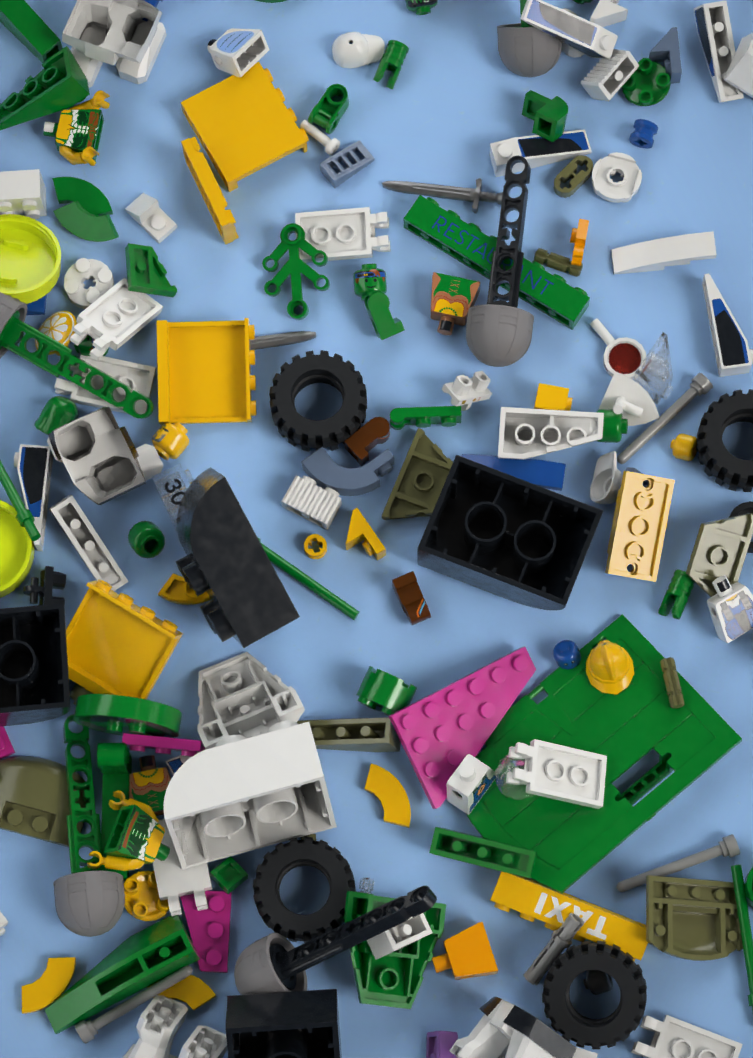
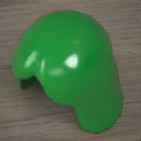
(56, 413)

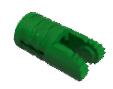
(392, 61)
(677, 594)

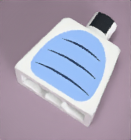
(238, 50)

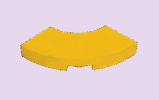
(178, 592)
(390, 794)
(49, 986)
(191, 991)

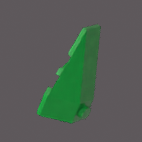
(50, 91)

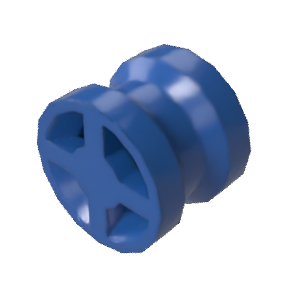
(643, 133)

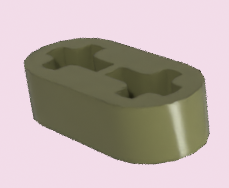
(569, 172)

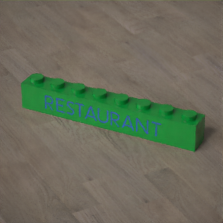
(475, 249)

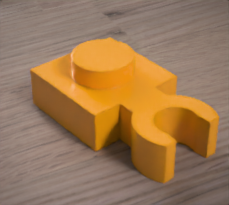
(578, 237)

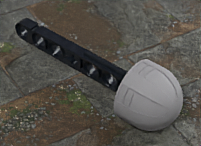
(500, 330)
(278, 967)

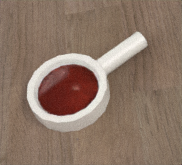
(620, 355)

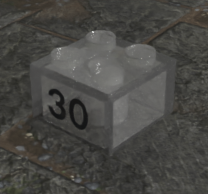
(171, 487)

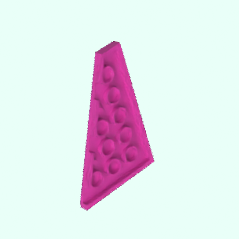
(459, 720)

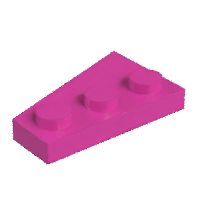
(162, 745)
(210, 929)

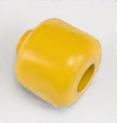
(684, 447)

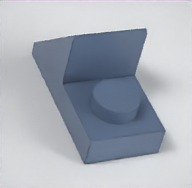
(668, 51)

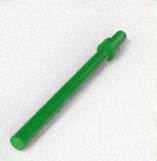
(23, 515)
(310, 583)
(744, 923)

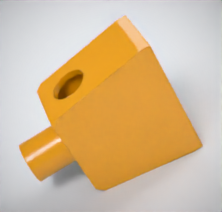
(467, 954)

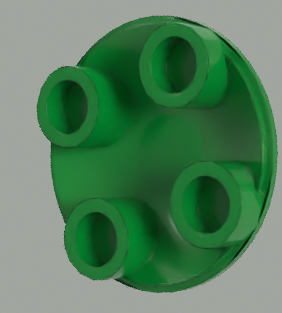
(647, 84)

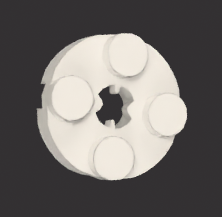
(613, 191)
(84, 270)

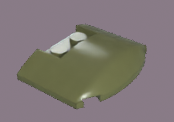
(36, 798)
(692, 917)

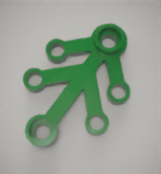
(295, 267)

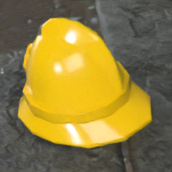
(609, 668)

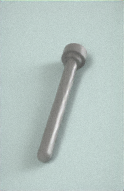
(699, 386)
(727, 847)
(89, 1028)

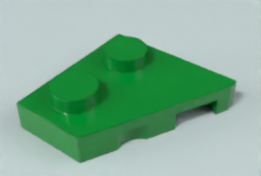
(145, 272)

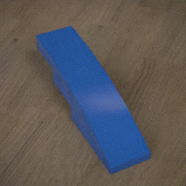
(538, 472)

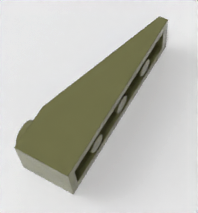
(355, 734)

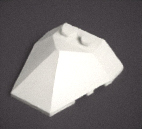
(242, 700)

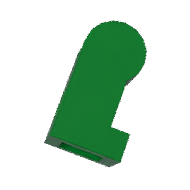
(378, 310)

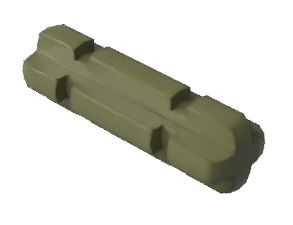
(557, 262)
(672, 683)

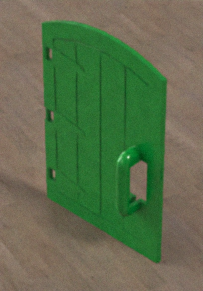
(624, 729)

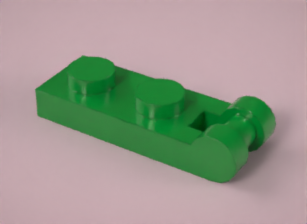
(425, 416)

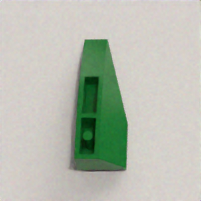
(125, 971)

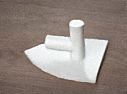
(630, 399)

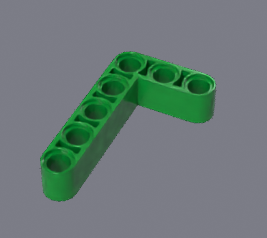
(116, 766)

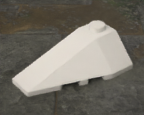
(536, 432)

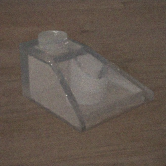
(656, 371)

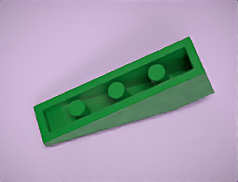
(483, 852)

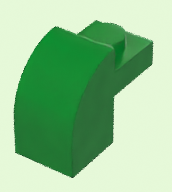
(547, 114)

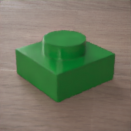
(229, 875)

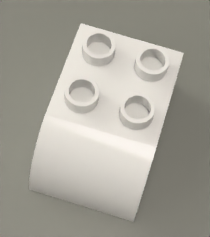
(247, 795)

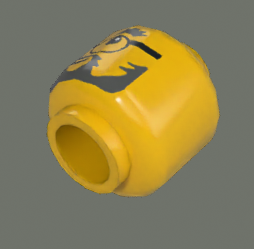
(170, 440)

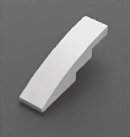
(663, 252)

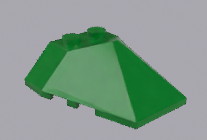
(397, 976)

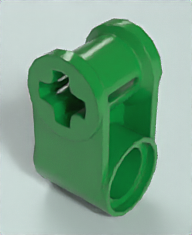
(327, 112)

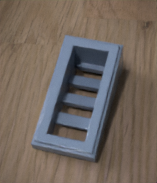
(337, 179)

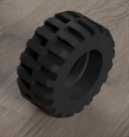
(313, 370)
(710, 445)
(282, 860)
(587, 1030)

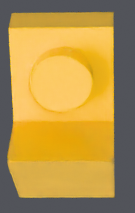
(361, 530)

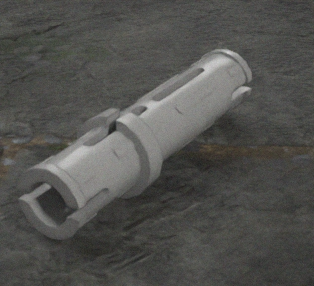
(560, 940)

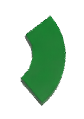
(89, 196)
(86, 225)

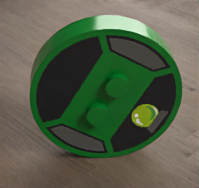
(127, 715)

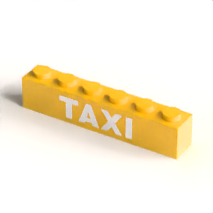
(553, 908)

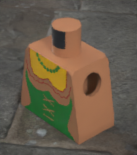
(451, 300)
(150, 784)

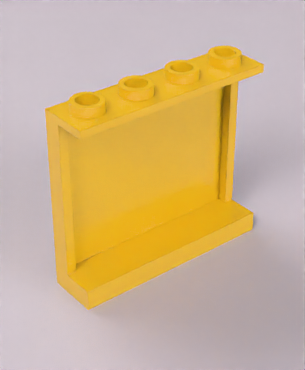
(244, 124)
(205, 372)
(117, 644)

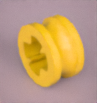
(310, 552)

